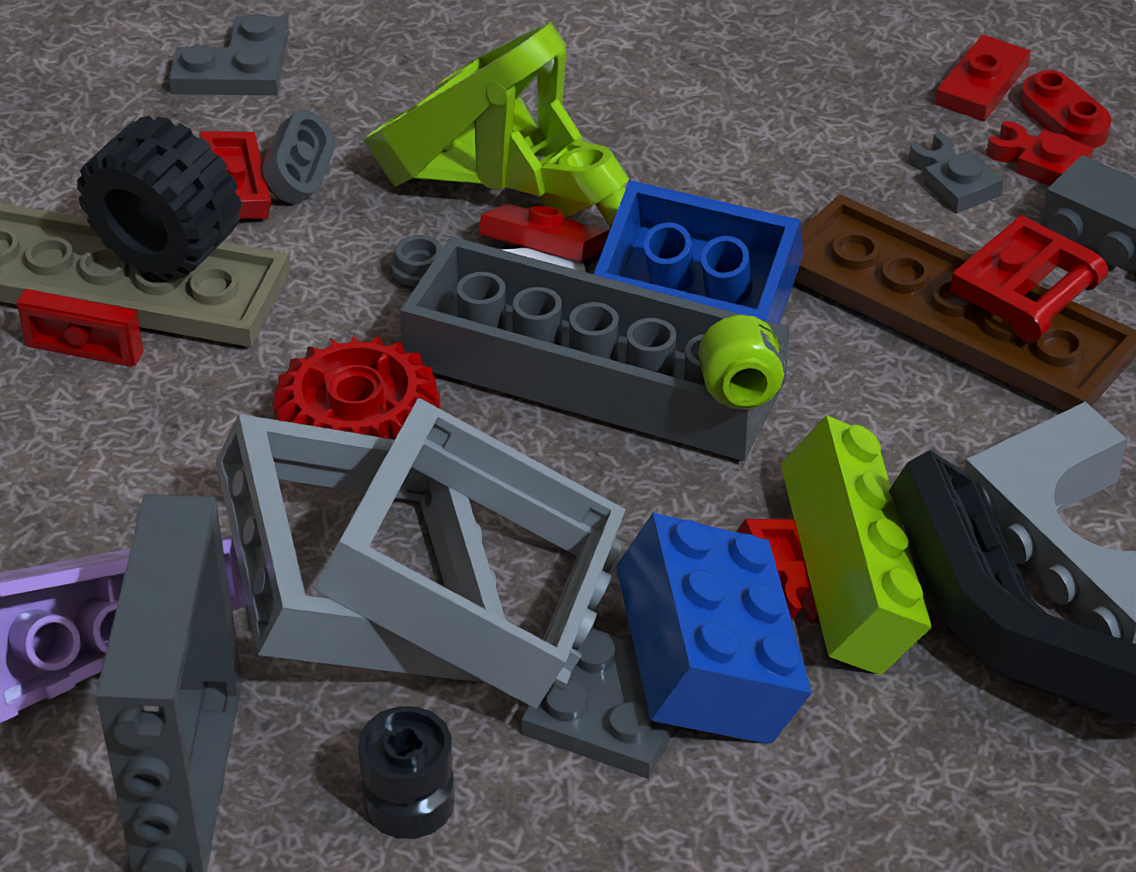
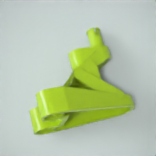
(485, 135)

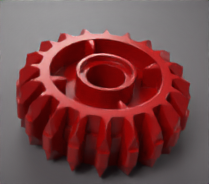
(354, 387)

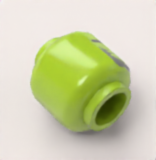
(742, 362)

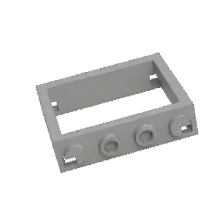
(446, 621)
(318, 628)

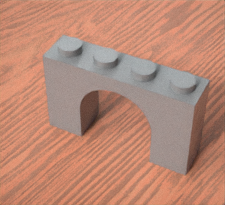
(1033, 481)

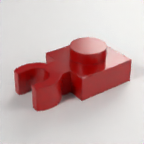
(1038, 157)
(788, 560)

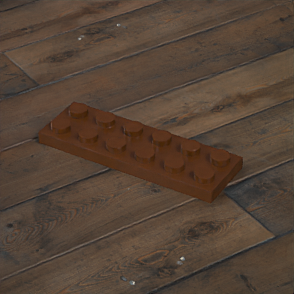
(906, 284)

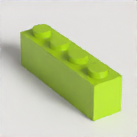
(854, 546)

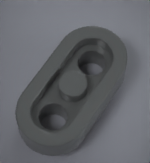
(298, 157)

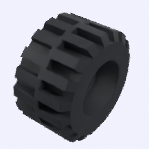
(159, 197)

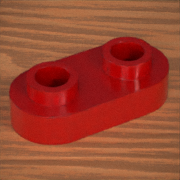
(1065, 108)

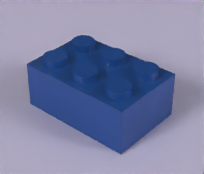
(703, 251)
(711, 630)

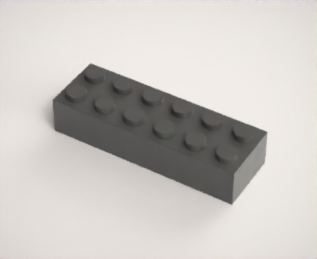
(576, 344)

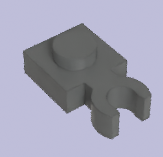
(956, 179)

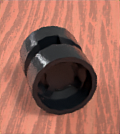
(407, 772)

